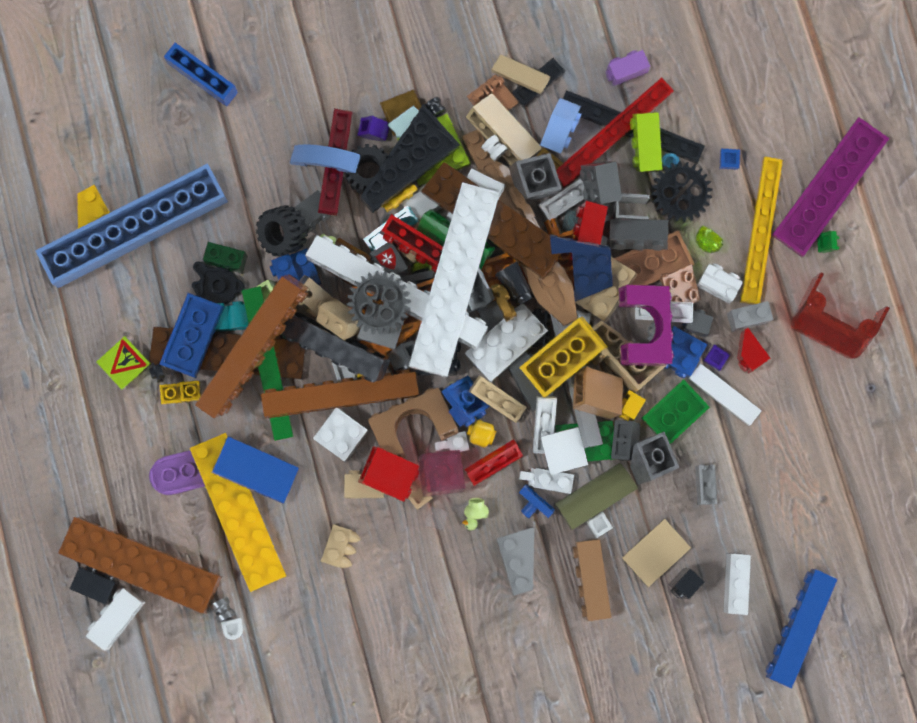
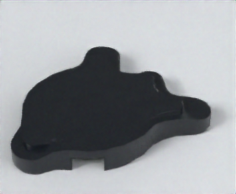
(216, 284)

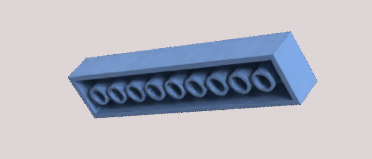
(131, 226)

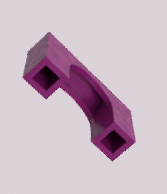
(657, 302)

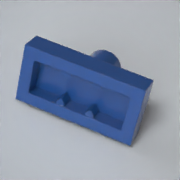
(535, 502)

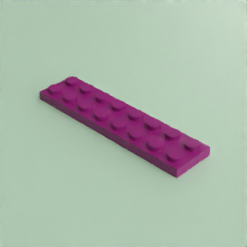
(830, 187)

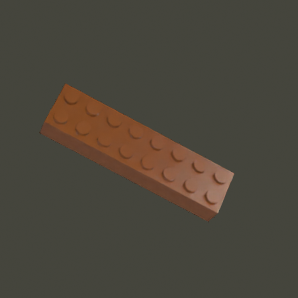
(252, 345)
(140, 565)

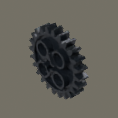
(668, 181)

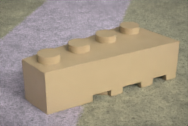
(633, 375)

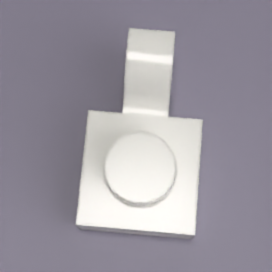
(455, 442)

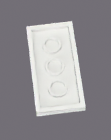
(506, 343)

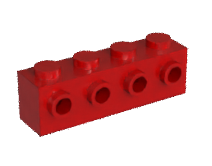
(412, 242)

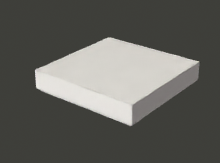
(564, 450)

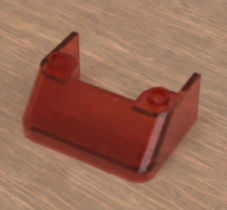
(829, 331)

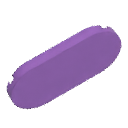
(175, 474)

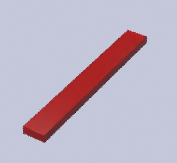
(612, 132)

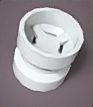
(494, 147)

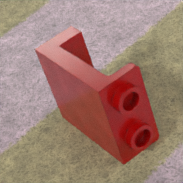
(389, 474)

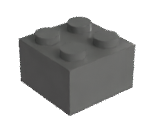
(601, 182)

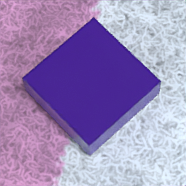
(716, 357)

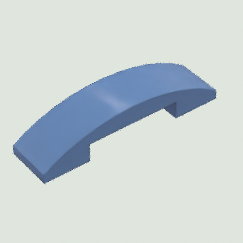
(325, 157)

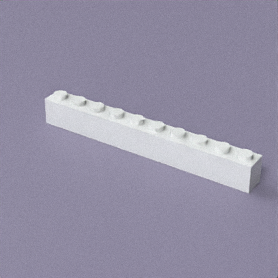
(352, 267)

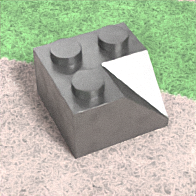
(535, 177)
(652, 458)

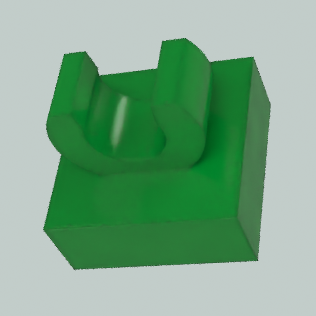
(827, 242)

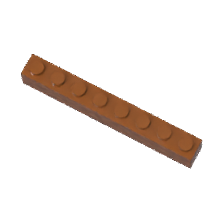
(339, 395)

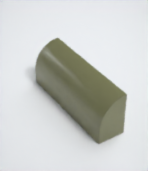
(596, 496)

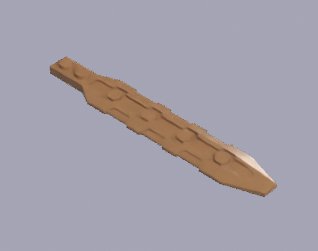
(555, 291)

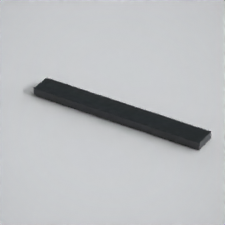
(604, 115)

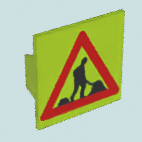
(123, 362)

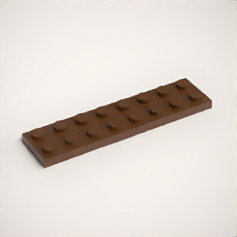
(508, 228)
(288, 353)

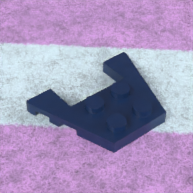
(590, 265)

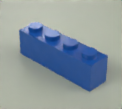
(200, 74)

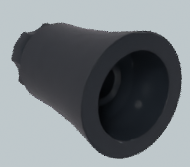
(515, 283)

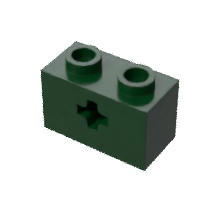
(225, 257)

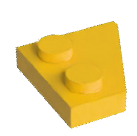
(90, 206)

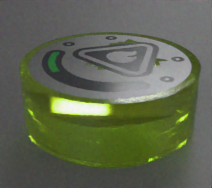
(418, 267)

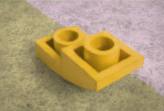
(179, 392)

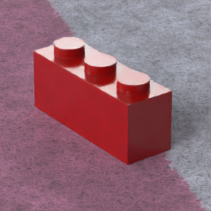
(590, 223)

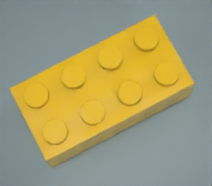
(563, 356)

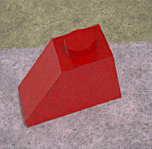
(750, 352)

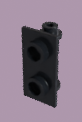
(545, 319)

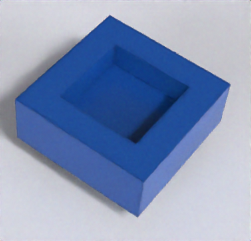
(729, 159)

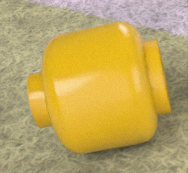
(481, 433)

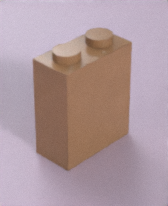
(598, 393)

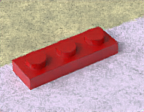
(493, 462)

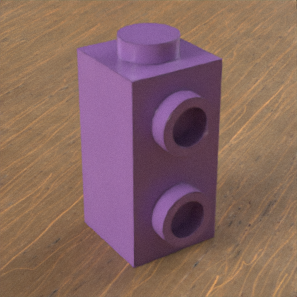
(628, 67)

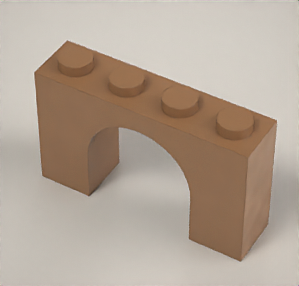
(428, 404)

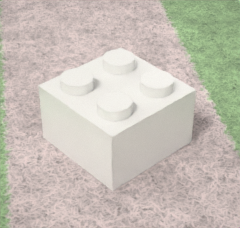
(341, 435)

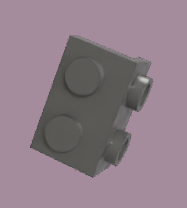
(481, 293)

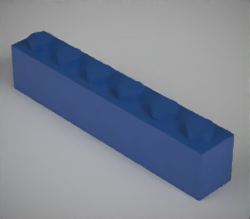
(801, 627)

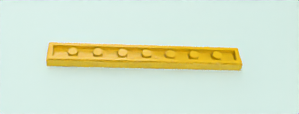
(761, 231)

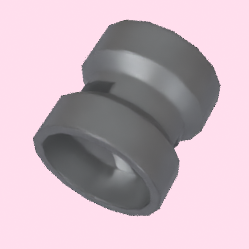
(222, 609)

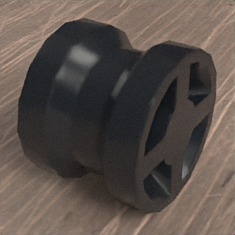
(435, 107)

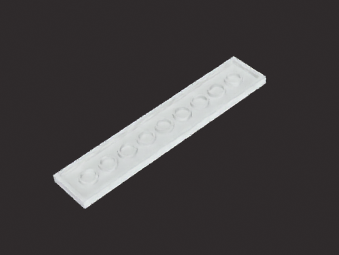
(454, 280)

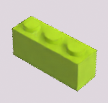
(646, 141)

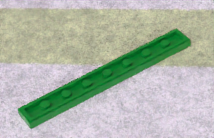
(269, 368)

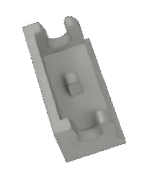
(706, 485)

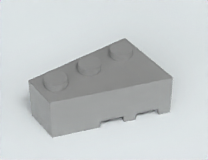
(518, 559)

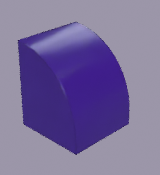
(373, 128)

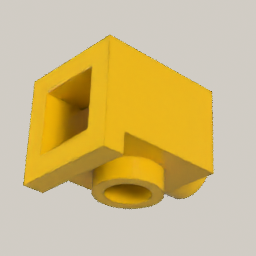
(631, 406)

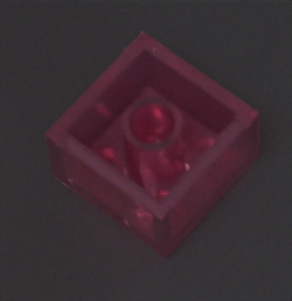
(441, 473)

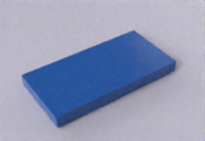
(192, 335)
(255, 470)

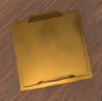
(398, 105)

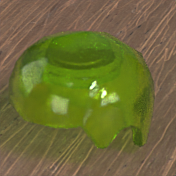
(708, 240)

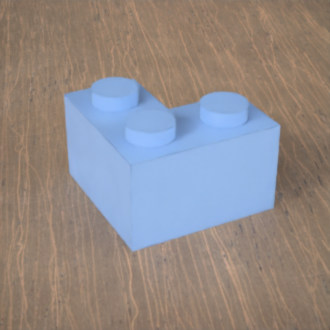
(561, 123)

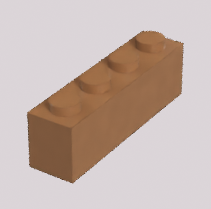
(593, 580)

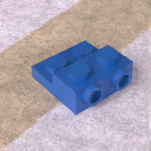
(295, 265)
(686, 352)
(464, 404)

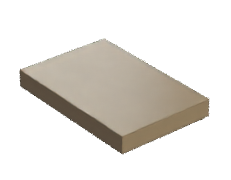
(656, 552)

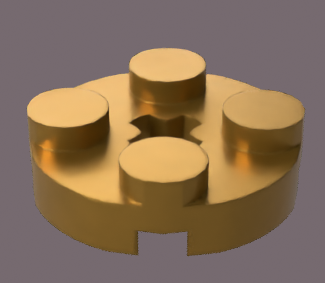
(501, 297)

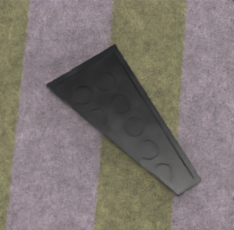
(415, 153)

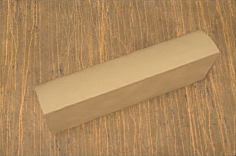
(493, 118)

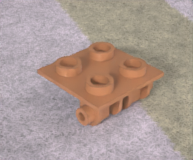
(498, 89)
(682, 285)

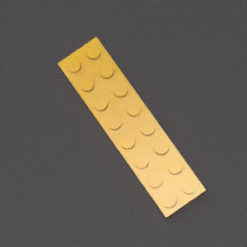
(239, 519)

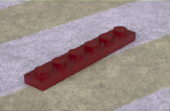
(332, 177)

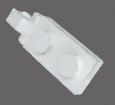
(543, 480)

